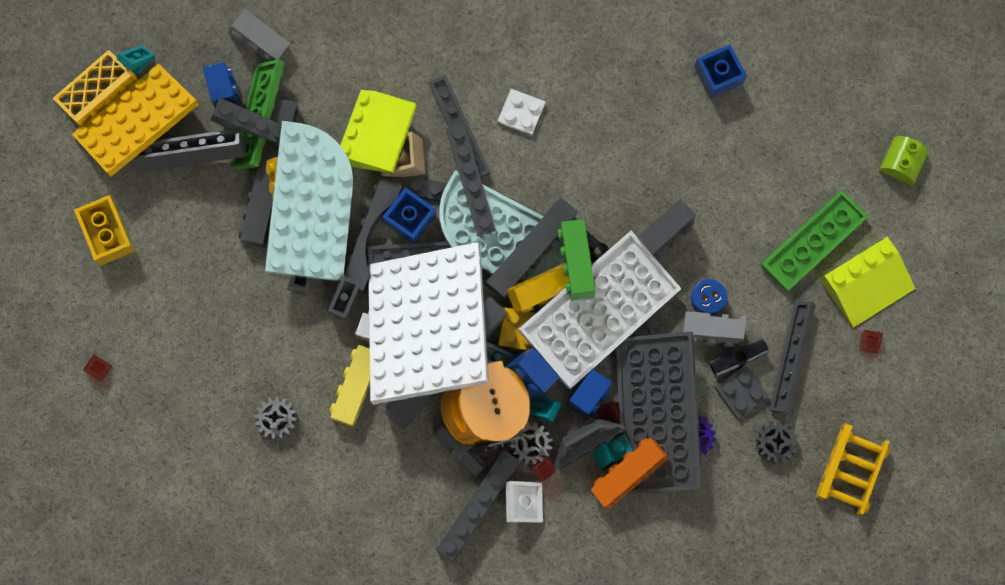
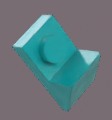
(136, 58)
(543, 408)
(613, 452)

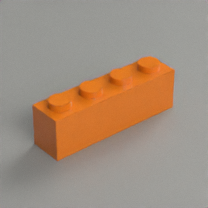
(629, 472)

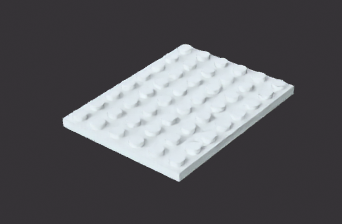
(427, 324)

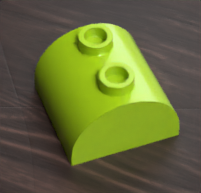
(904, 159)

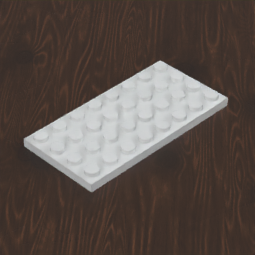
(583, 332)

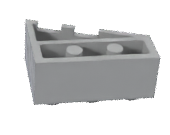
(258, 36)
(715, 329)

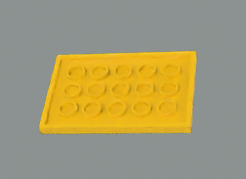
(135, 119)

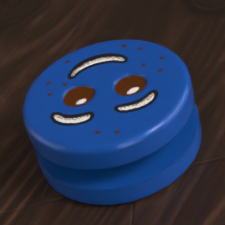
(709, 297)

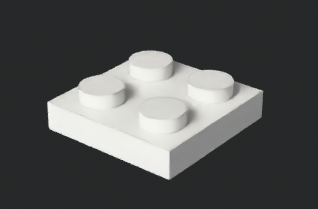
(521, 112)
(524, 502)

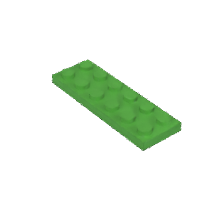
(260, 101)
(814, 241)

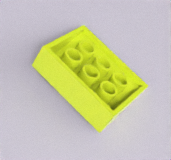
(377, 131)
(869, 282)

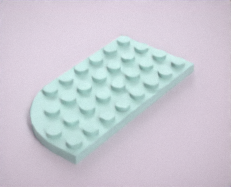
(309, 205)
(511, 224)

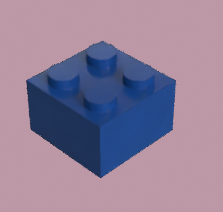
(720, 71)
(221, 83)
(409, 216)
(533, 372)
(587, 396)

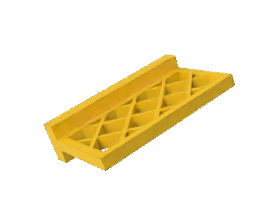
(103, 96)

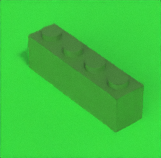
(577, 260)

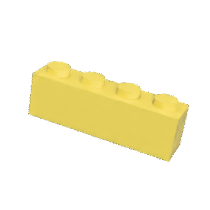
(354, 389)

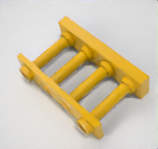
(833, 472)

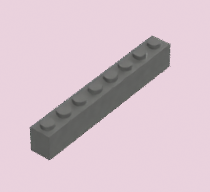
(260, 199)
(405, 410)

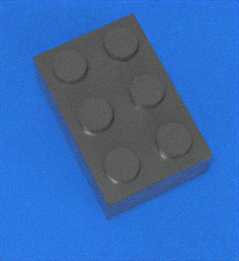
(668, 229)

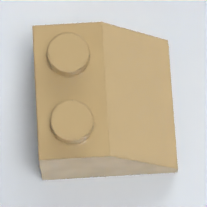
(410, 159)

